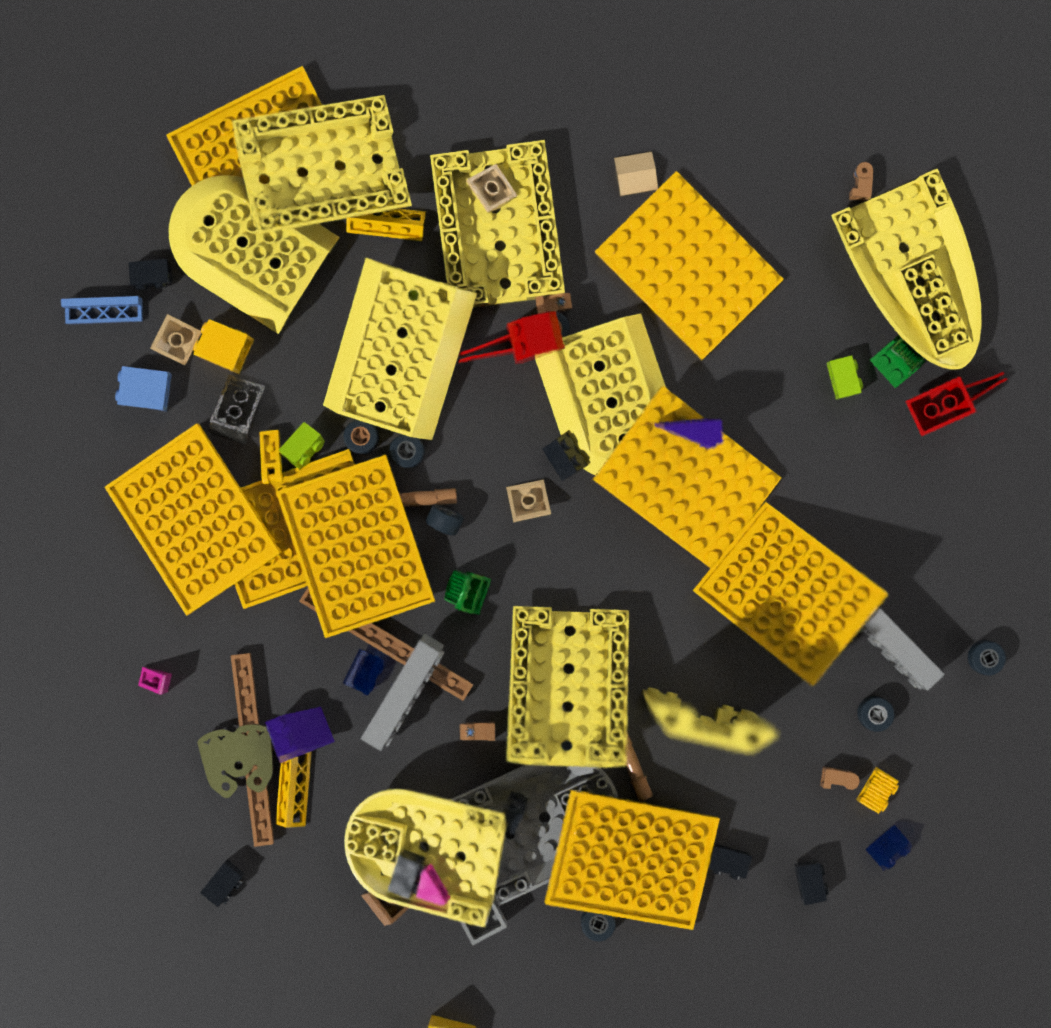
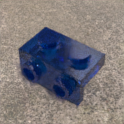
(364, 672)
(889, 848)

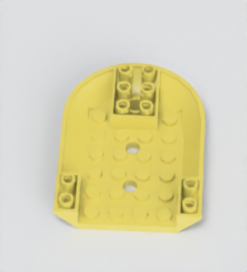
(238, 273)
(581, 392)
(447, 828)

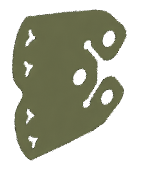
(235, 747)

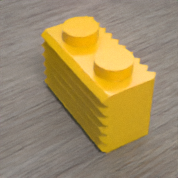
(878, 790)

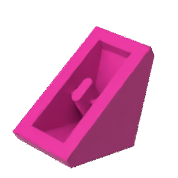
(155, 680)
(432, 888)

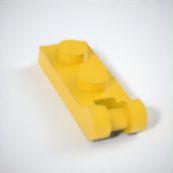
(270, 456)

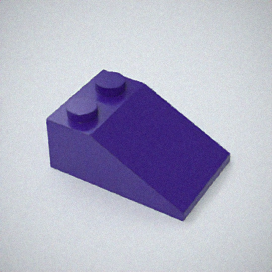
(700, 431)
(299, 733)

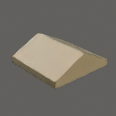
(636, 173)
(492, 188)
(175, 339)
(528, 500)

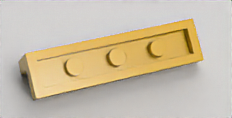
(388, 226)
(289, 788)

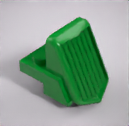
(897, 361)
(467, 591)

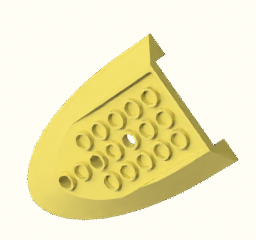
(937, 253)

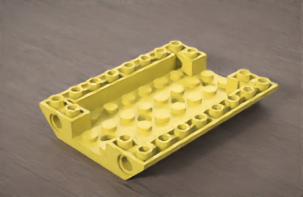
(315, 141)
(523, 224)
(422, 359)
(594, 689)
(744, 734)

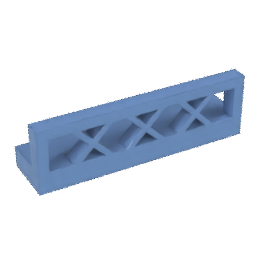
(102, 302)

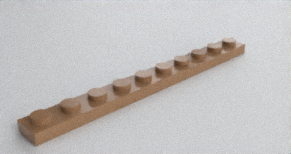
(401, 652)
(248, 715)

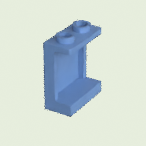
(143, 388)

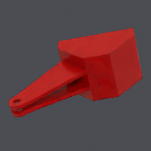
(528, 337)
(946, 403)

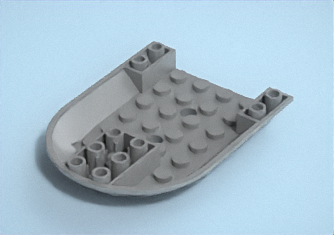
(531, 853)

